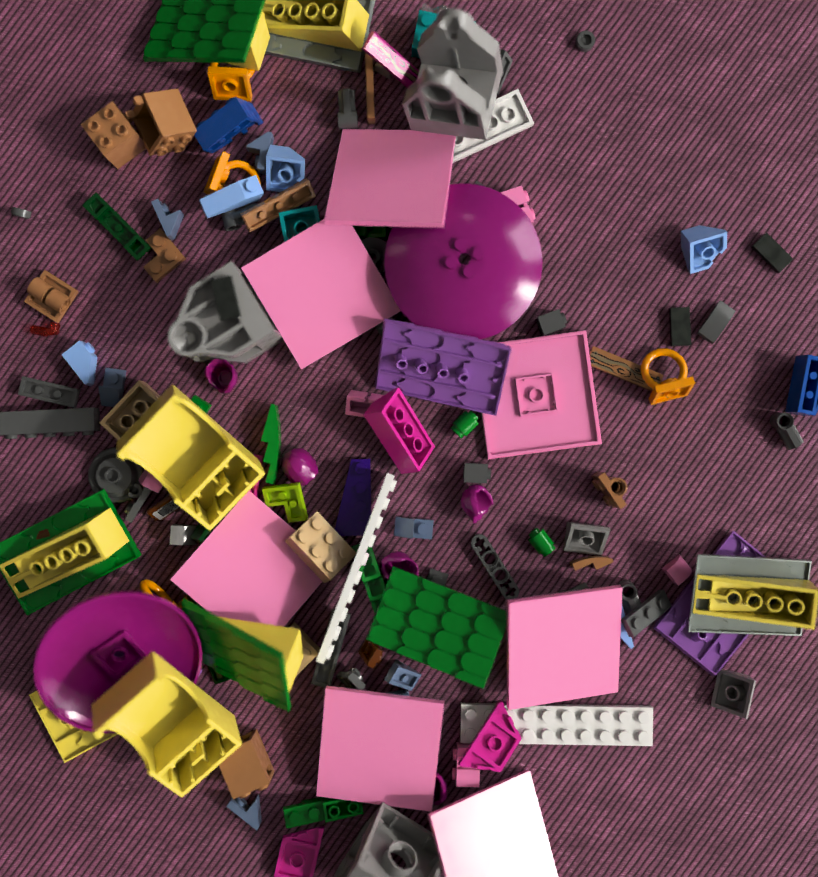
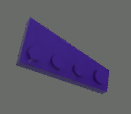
(356, 500)

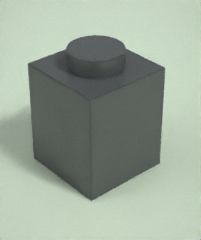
(551, 322)
(476, 473)

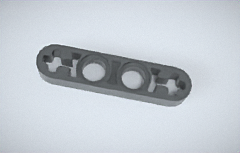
(496, 565)

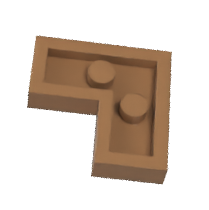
(167, 256)

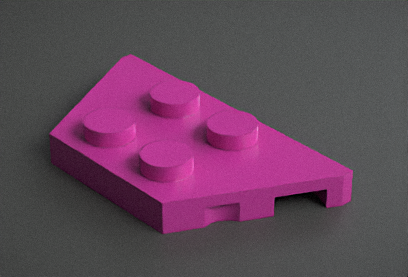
(493, 742)
(299, 853)

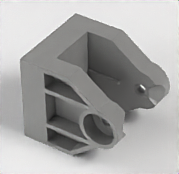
(455, 78)
(238, 340)
(389, 833)

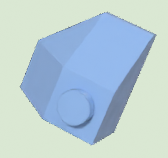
(283, 168)
(701, 246)

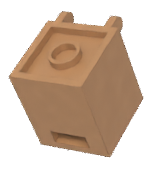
(162, 121)
(114, 135)
(247, 767)

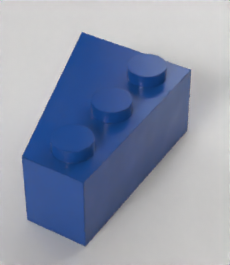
(226, 123)
(804, 387)

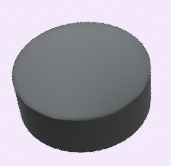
(585, 41)
(20, 212)

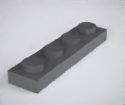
(324, 672)

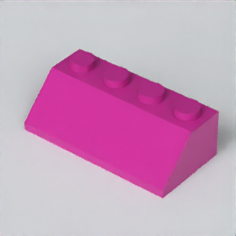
(400, 431)

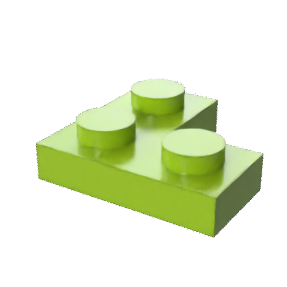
(290, 496)

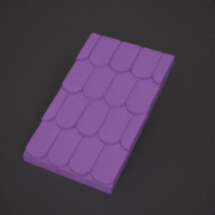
(442, 366)
(706, 649)

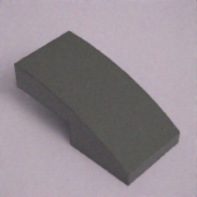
(716, 322)

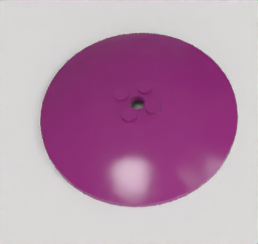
(472, 297)
(78, 649)

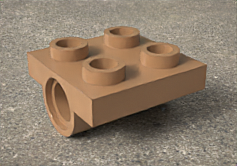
(50, 295)
(604, 483)

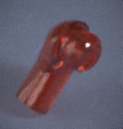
(43, 331)

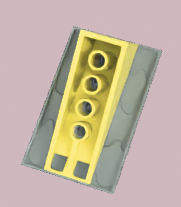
(319, 31)
(752, 595)

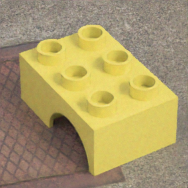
(191, 457)
(168, 722)

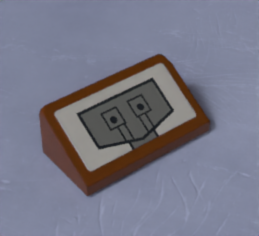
(163, 508)

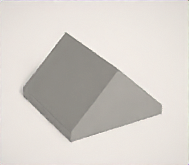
(585, 538)
(733, 693)

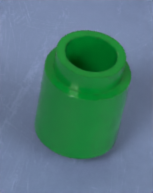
(464, 424)
(541, 542)

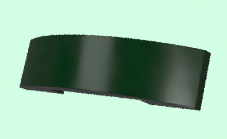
(116, 226)

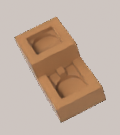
(596, 561)

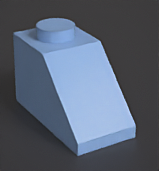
(82, 361)

